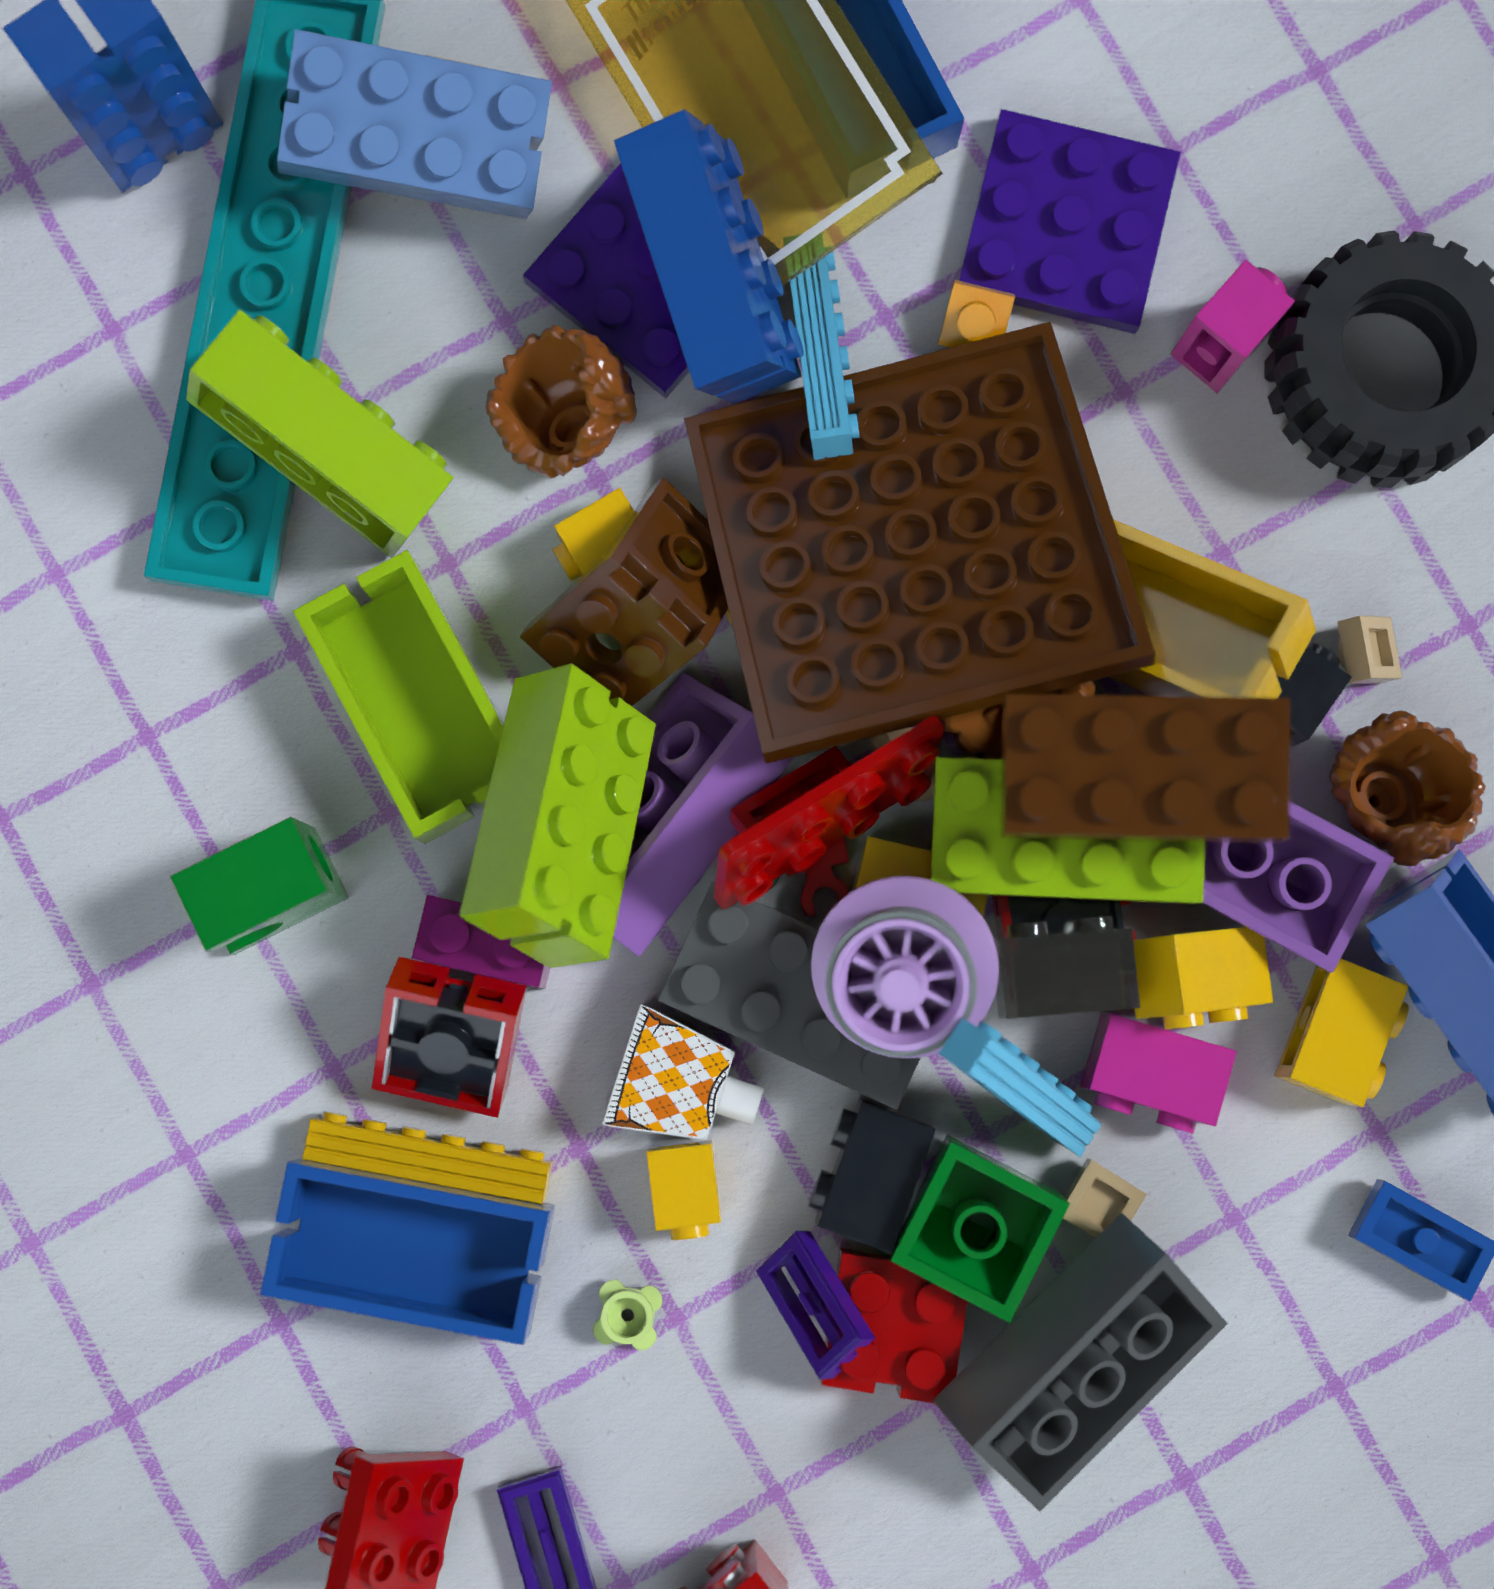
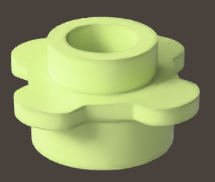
(613, 1327)

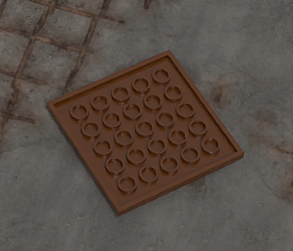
(931, 562)

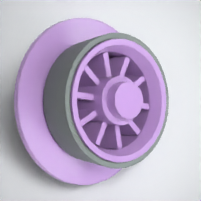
(904, 965)

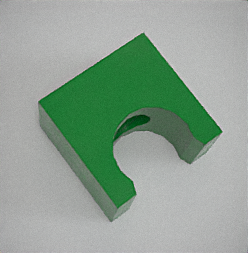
(259, 886)

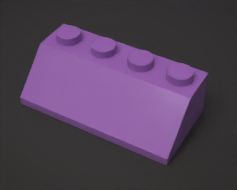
(697, 771)
(1297, 890)

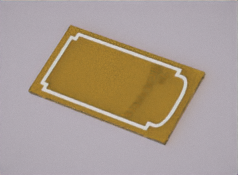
(792, 92)

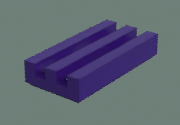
(821, 1297)
(532, 1487)

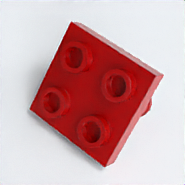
(391, 1519)

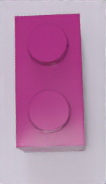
(1232, 325)
(1157, 1070)

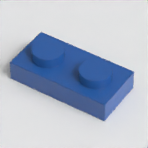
(1423, 1239)

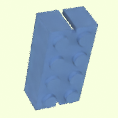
(412, 125)

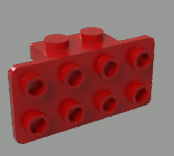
(817, 805)

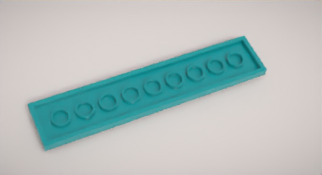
(271, 256)

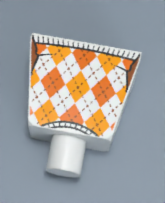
(676, 1081)

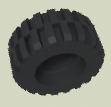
(1325, 406)

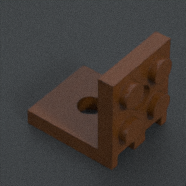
(641, 598)

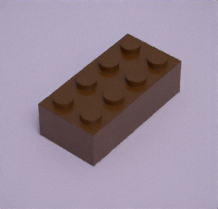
(1145, 768)

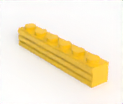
(427, 1159)

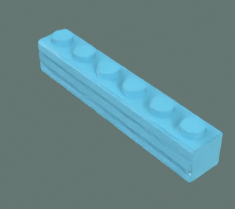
(824, 360)
(1021, 1084)

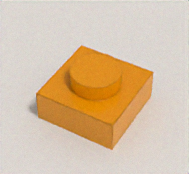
(975, 314)

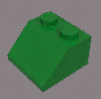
(979, 1228)

